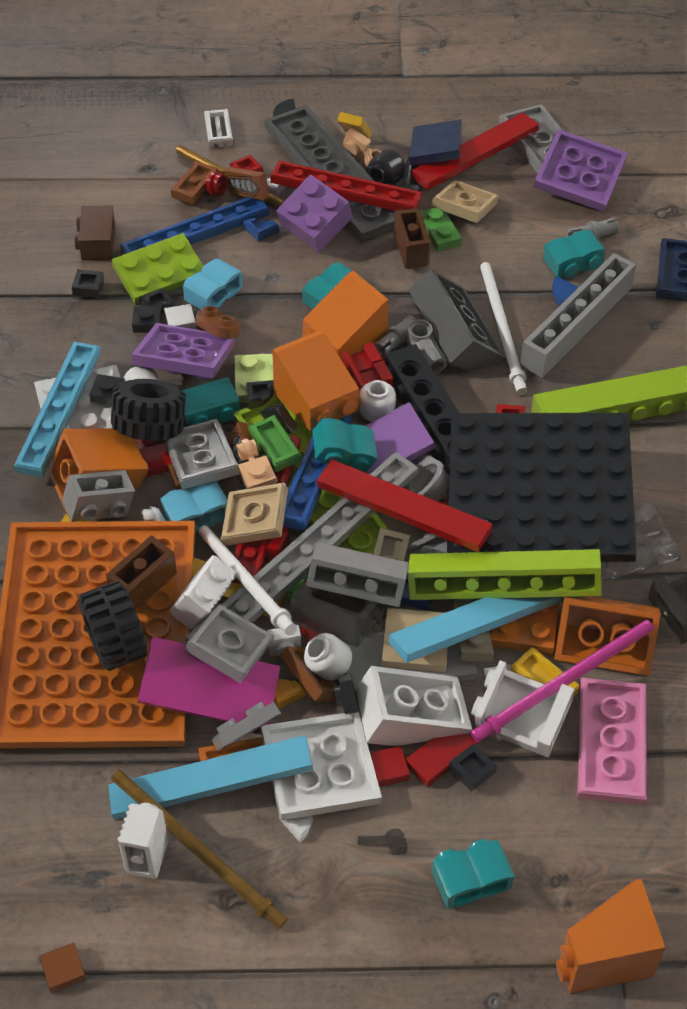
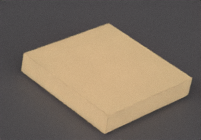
(465, 201)
(254, 514)
(402, 618)

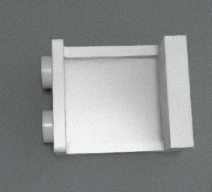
(533, 729)

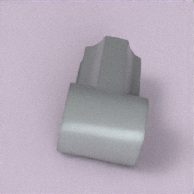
(421, 334)

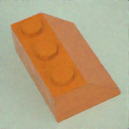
(593, 622)

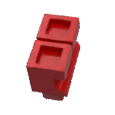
(366, 366)

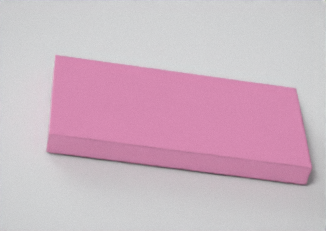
(612, 741)

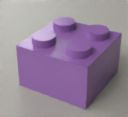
(314, 213)

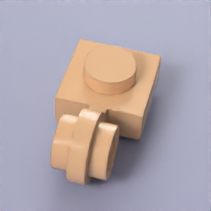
(358, 146)
(255, 471)

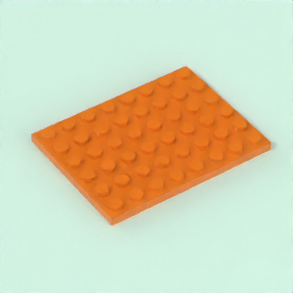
(49, 672)

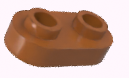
(217, 323)

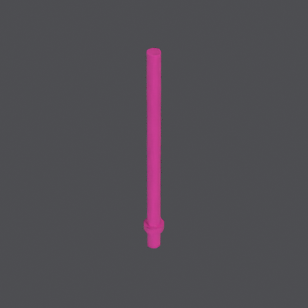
(494, 724)

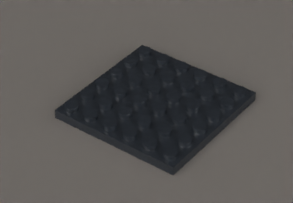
(545, 481)

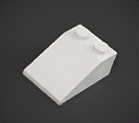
(410, 706)

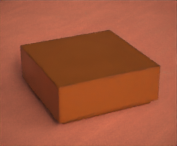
(62, 967)

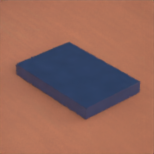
(436, 142)
(672, 270)

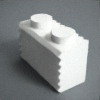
(203, 592)
(143, 840)

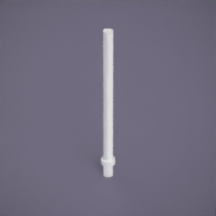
(517, 375)
(279, 616)

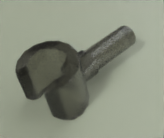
(394, 839)

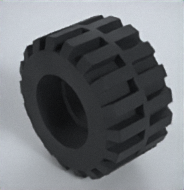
(148, 409)
(113, 625)

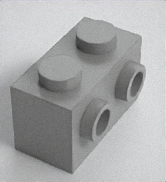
(98, 495)

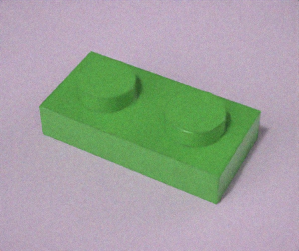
(440, 229)

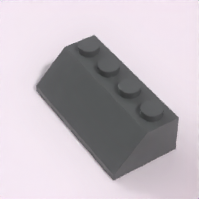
(455, 322)

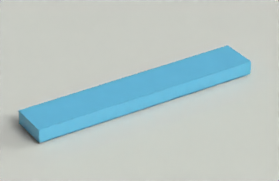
(57, 409)
(463, 624)
(218, 774)

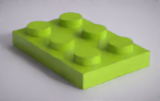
(157, 266)

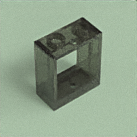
(335, 613)

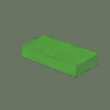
(275, 443)

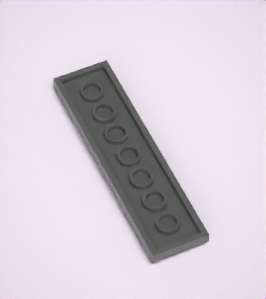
(314, 146)

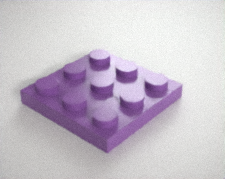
(580, 170)
(182, 351)

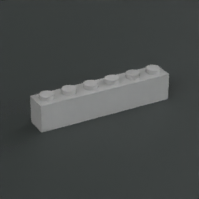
(577, 315)

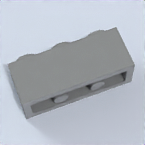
(357, 574)

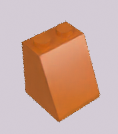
(350, 315)
(313, 380)
(95, 451)
(612, 943)

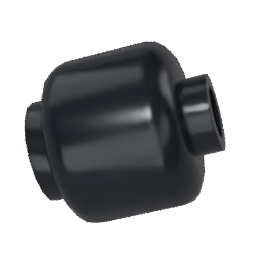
(386, 167)

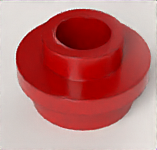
(216, 183)

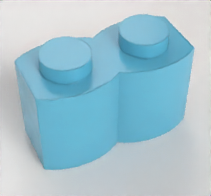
(213, 284)
(201, 504)

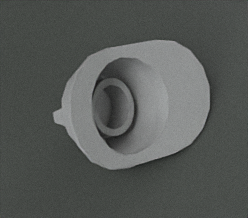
(431, 479)

